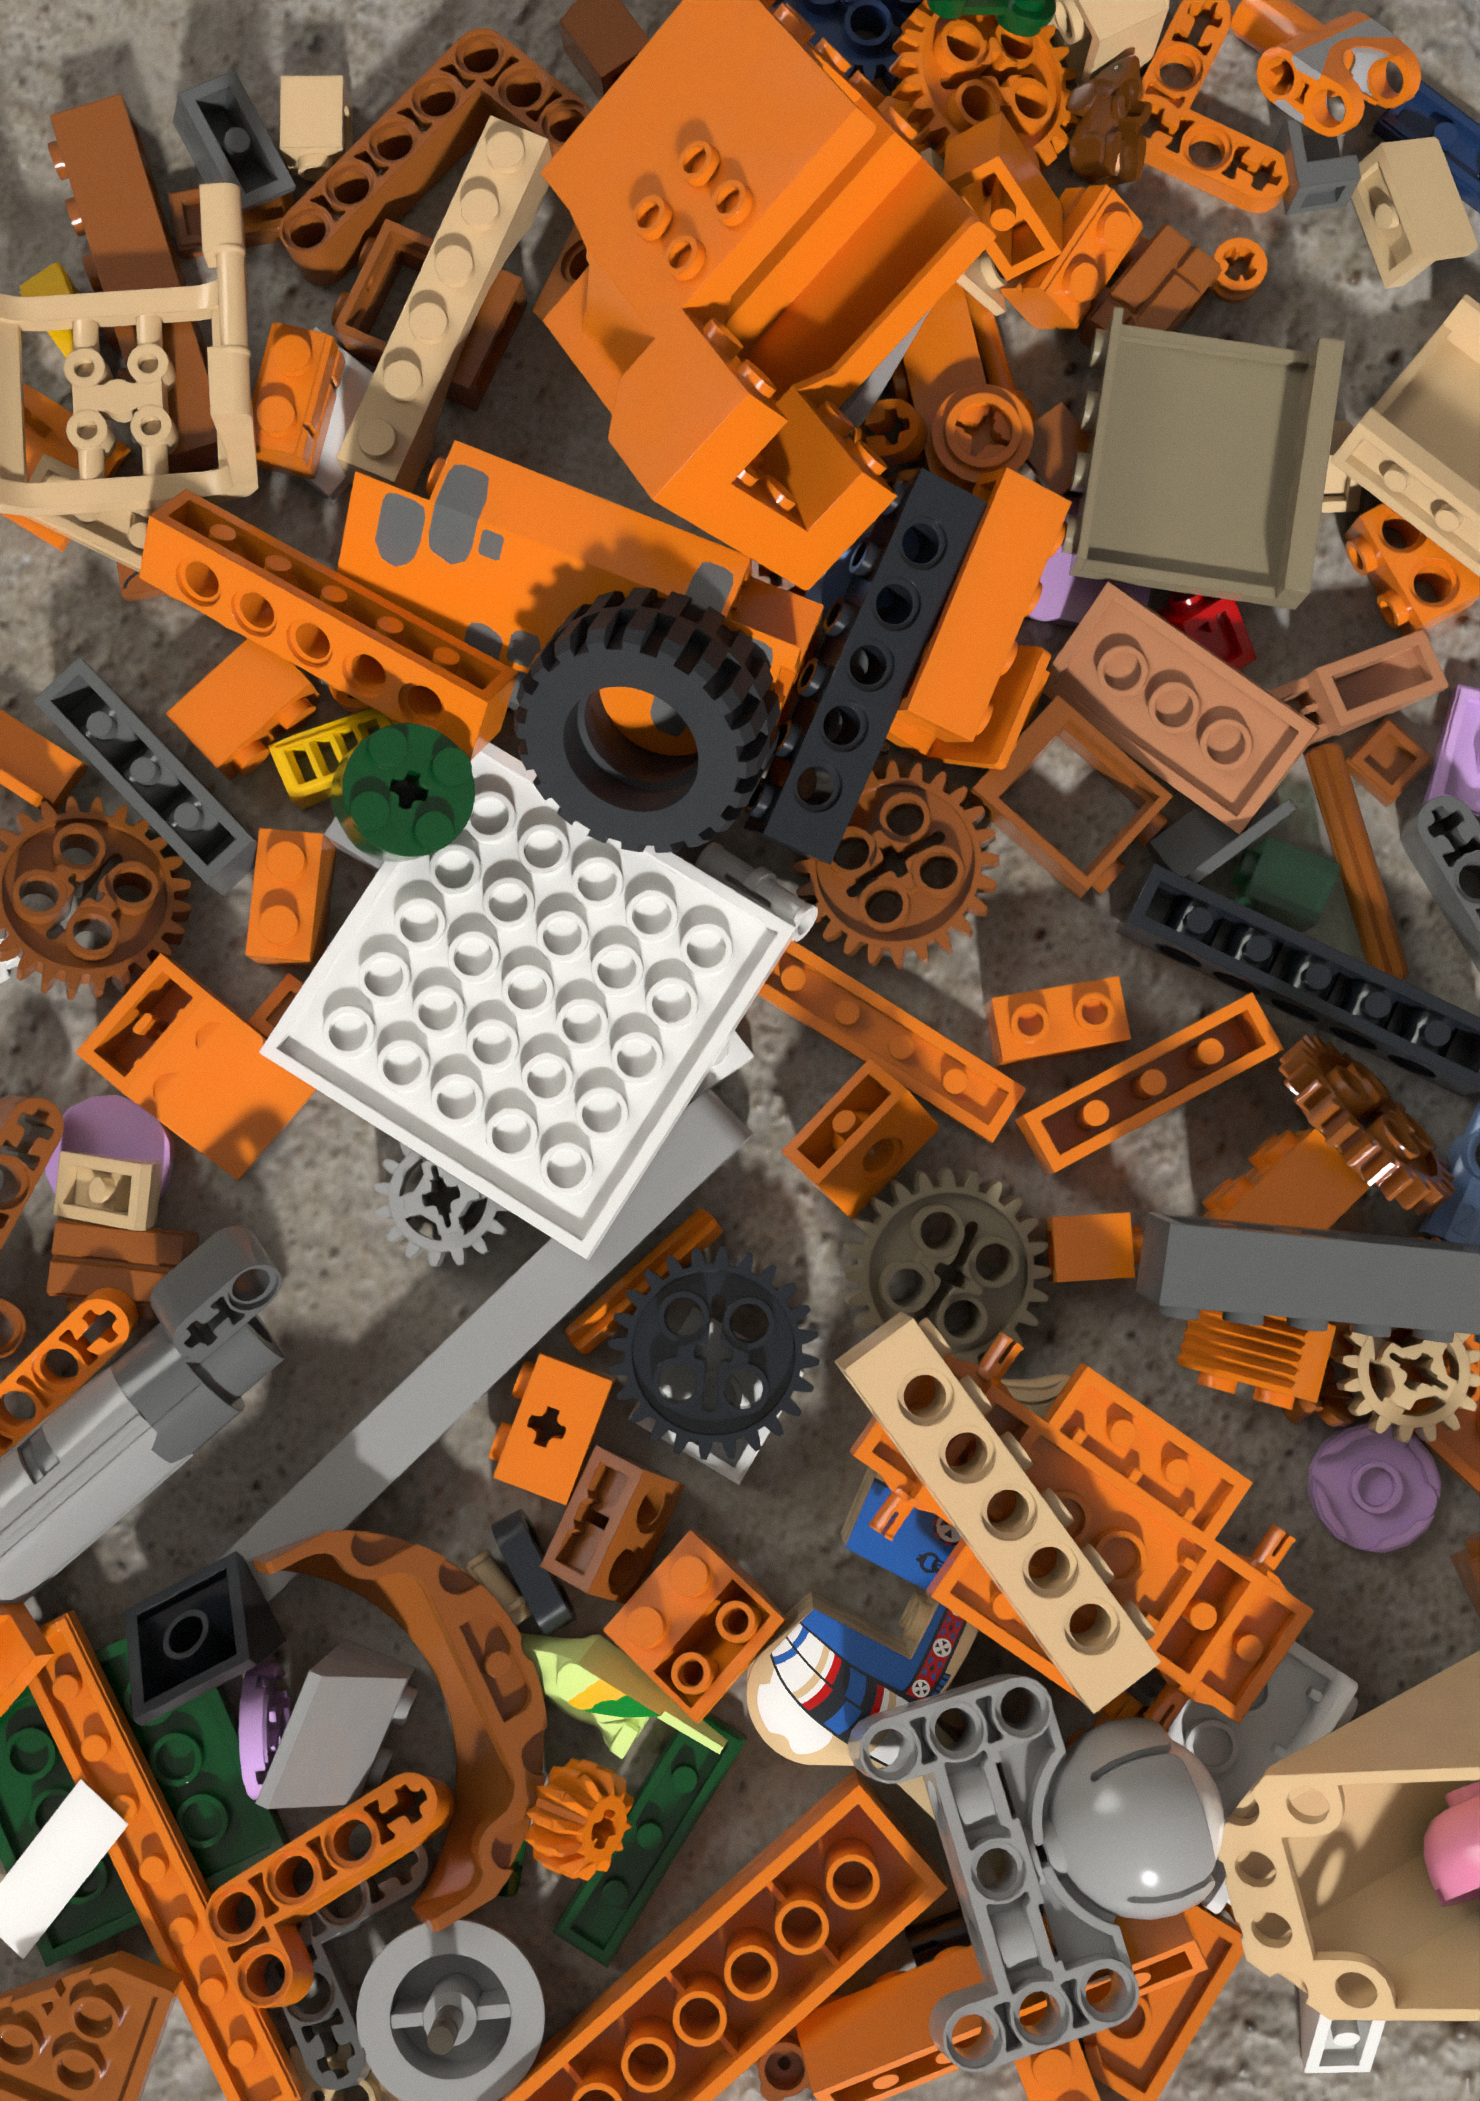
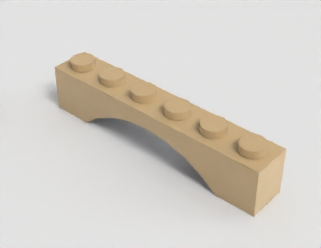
(479, 232)

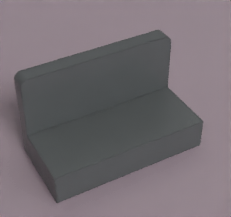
(1203, 844)

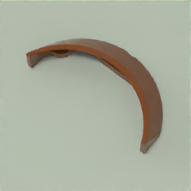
(486, 1686)

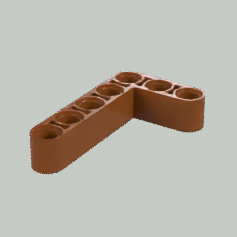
(420, 144)

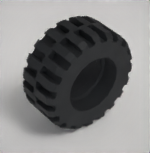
(686, 663)

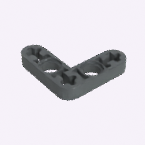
(317, 1934)

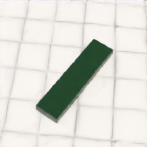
(662, 1819)

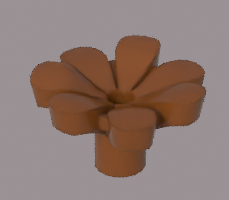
(1329, 1406)

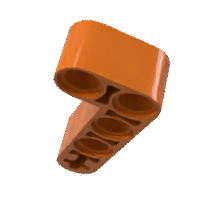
(335, 1873)

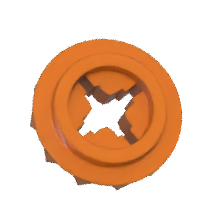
(969, 409)

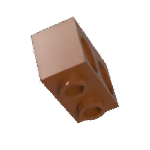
(612, 1526)

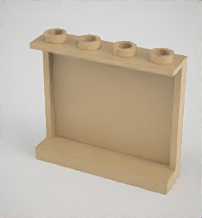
(1424, 439)

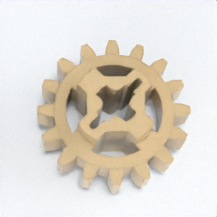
(1397, 1394)

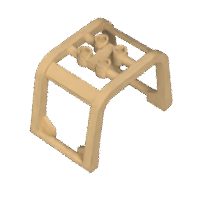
(143, 402)

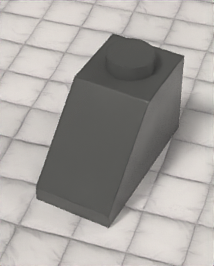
(230, 140)

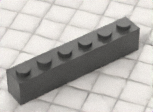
(1310, 1277)

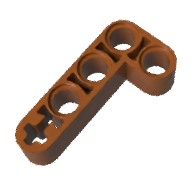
(20, 1179)

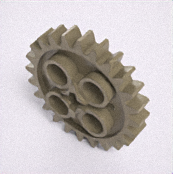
(895, 1243)

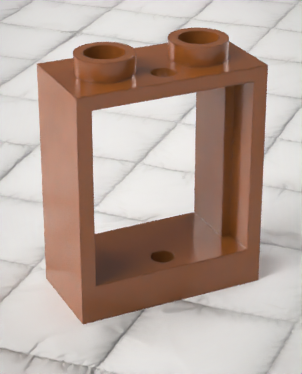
(378, 268)
(1107, 759)

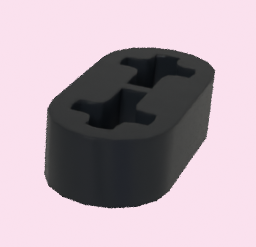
(540, 1588)

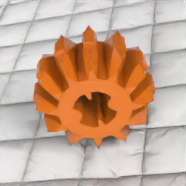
(579, 1819)

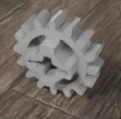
(418, 1204)

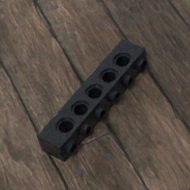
(945, 525)
(1305, 979)

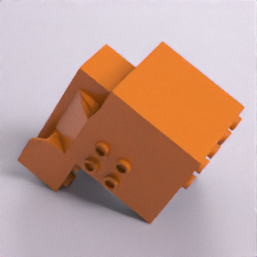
(749, 272)

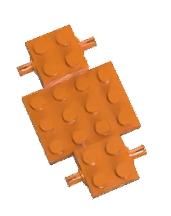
(1147, 1508)

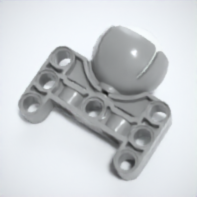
(1092, 1835)

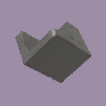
(1315, 170)

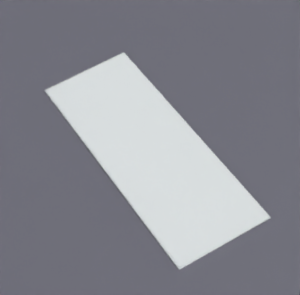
(56, 1866)

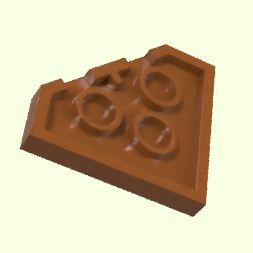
(85, 2031)

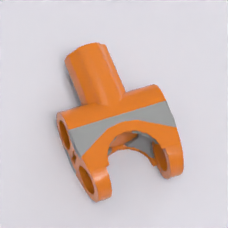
(1315, 61)

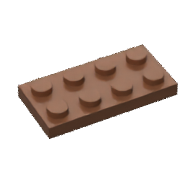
(1178, 708)

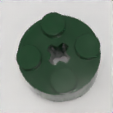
(435, 774)

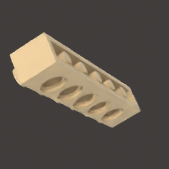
(1093, 1662)

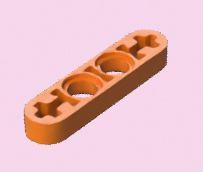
(50, 1390)

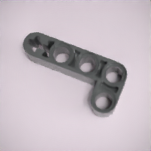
(1443, 878)

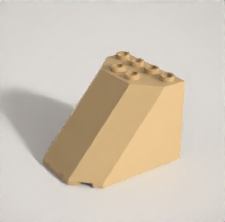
(1335, 1868)

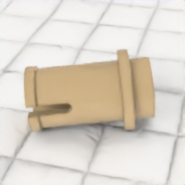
(488, 1573)

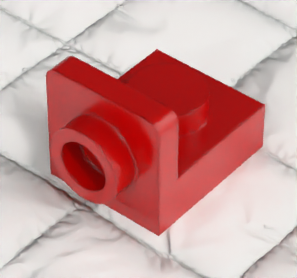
(1213, 624)

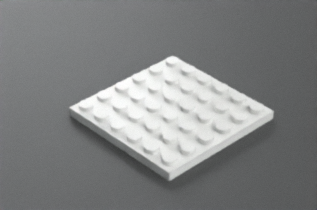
(531, 1004)

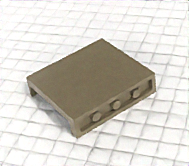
(1203, 464)

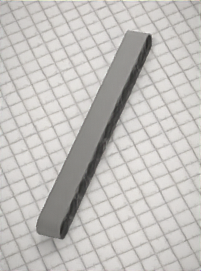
(489, 1346)

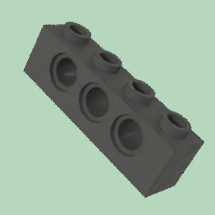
(150, 776)

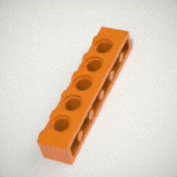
(325, 622)

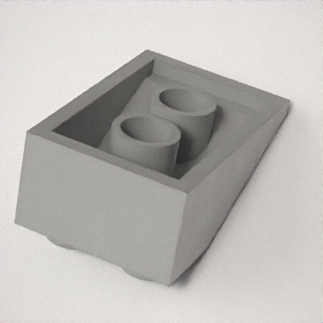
(340, 1729)

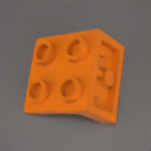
(999, 738)

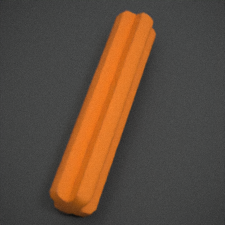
(597, 1320)

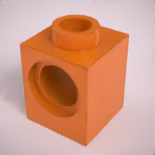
(1092, 1247)

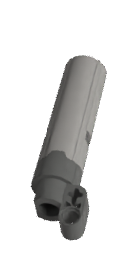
(139, 1412)

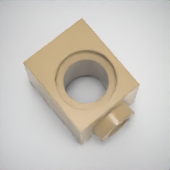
(314, 123)

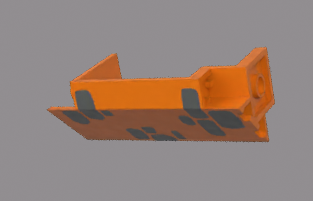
(515, 552)

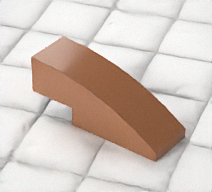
(1365, 686)

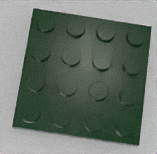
(197, 1770)

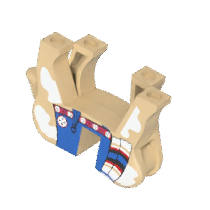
(839, 1668)

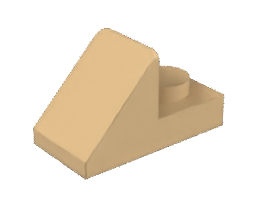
(109, 1190)

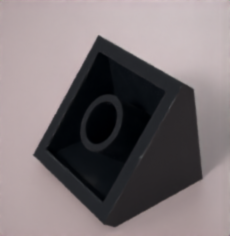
(197, 1636)

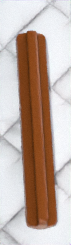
(1357, 860)

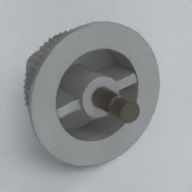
(451, 2014)

